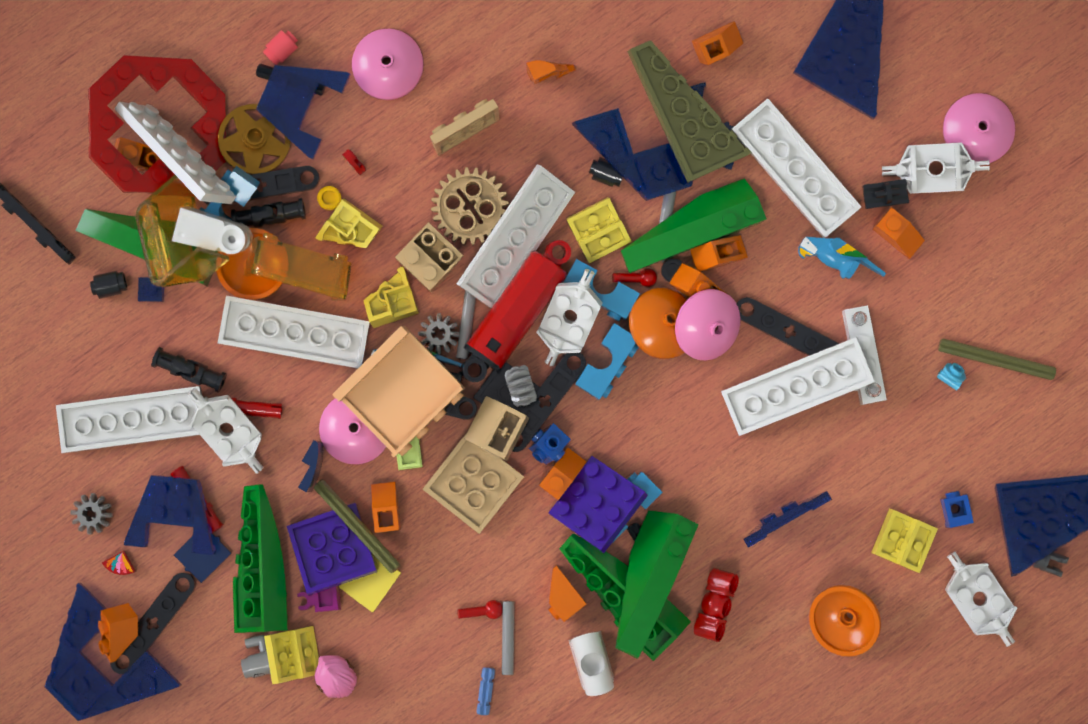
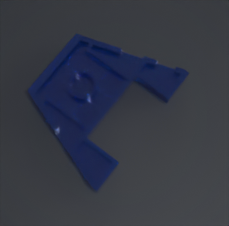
(289, 98)
(172, 503)
(789, 512)

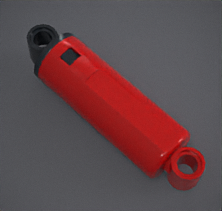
(515, 311)

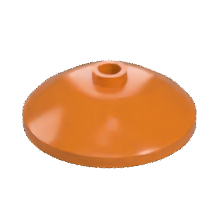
(243, 286)
(650, 324)
(838, 631)

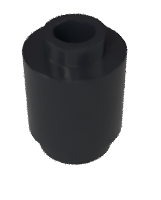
(605, 173)
(108, 284)

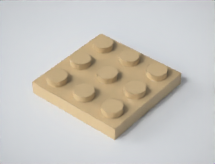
(465, 126)
(473, 484)

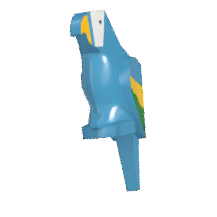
(837, 255)

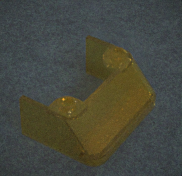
(166, 260)
(299, 267)

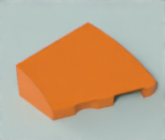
(542, 70)

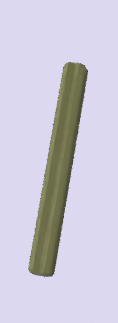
(997, 359)
(356, 526)

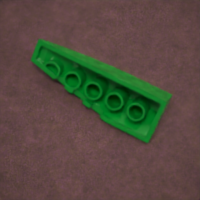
(697, 223)
(117, 231)
(650, 576)
(607, 577)
(261, 580)

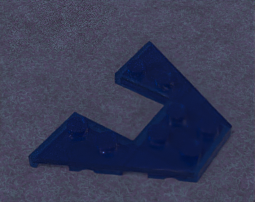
(649, 171)
(80, 684)

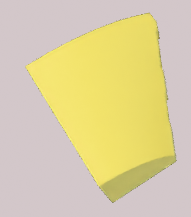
(349, 226)
(391, 301)

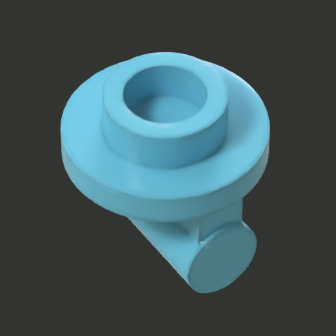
(952, 375)

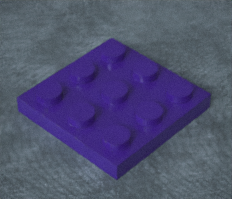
(598, 504)
(329, 551)

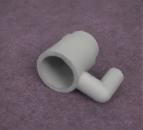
(256, 664)

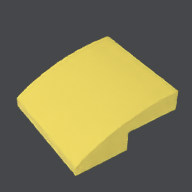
(598, 230)
(904, 540)
(371, 588)
(292, 654)

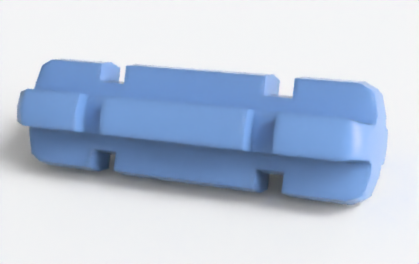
(485, 691)

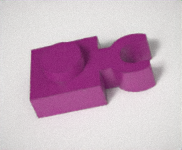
(323, 601)

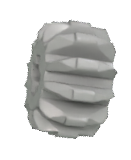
(442, 326)
(520, 385)
(98, 507)

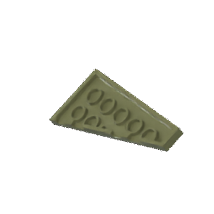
(687, 119)

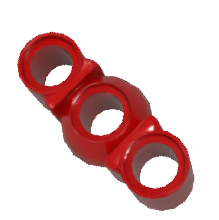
(716, 605)

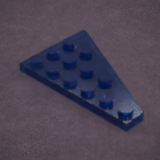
(847, 54)
(1041, 517)

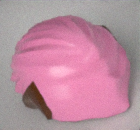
(335, 676)

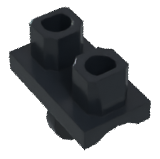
(885, 194)

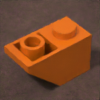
(717, 43)
(138, 154)
(691, 281)
(385, 507)
(117, 630)

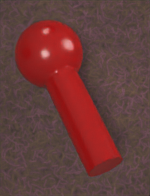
(646, 277)
(492, 610)

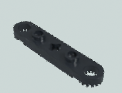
(283, 182)
(45, 236)
(773, 323)
(556, 387)
(164, 609)

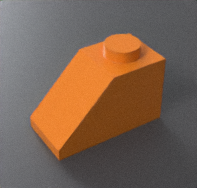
(899, 233)
(718, 253)
(562, 474)
(563, 597)

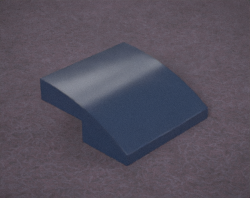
(314, 459)

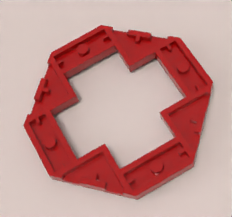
(156, 73)

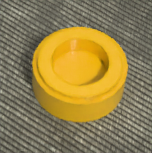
(329, 198)

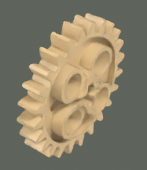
(452, 218)

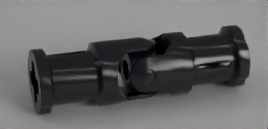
(258, 216)
(187, 369)

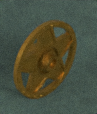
(251, 139)

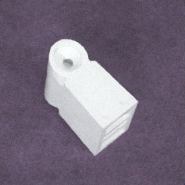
(211, 231)
(592, 663)

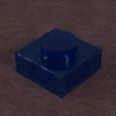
(148, 292)

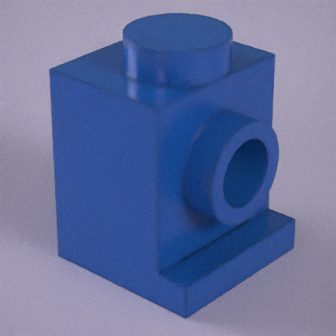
(964, 513)

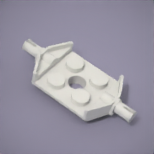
(955, 162)
(559, 332)
(231, 447)
(997, 609)

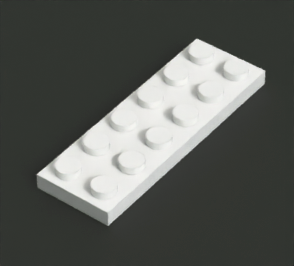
(175, 152)
(796, 168)
(516, 235)
(293, 332)
(798, 386)
(126, 420)

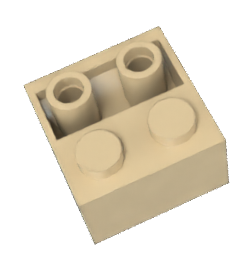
(429, 257)
(496, 428)

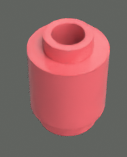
(280, 47)

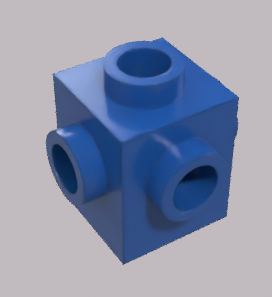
(549, 444)

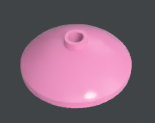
(389, 80)
(963, 121)
(698, 321)
(341, 442)

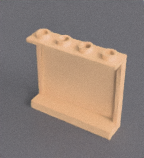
(400, 391)

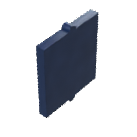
(202, 564)

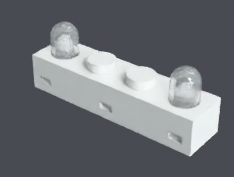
(859, 325)

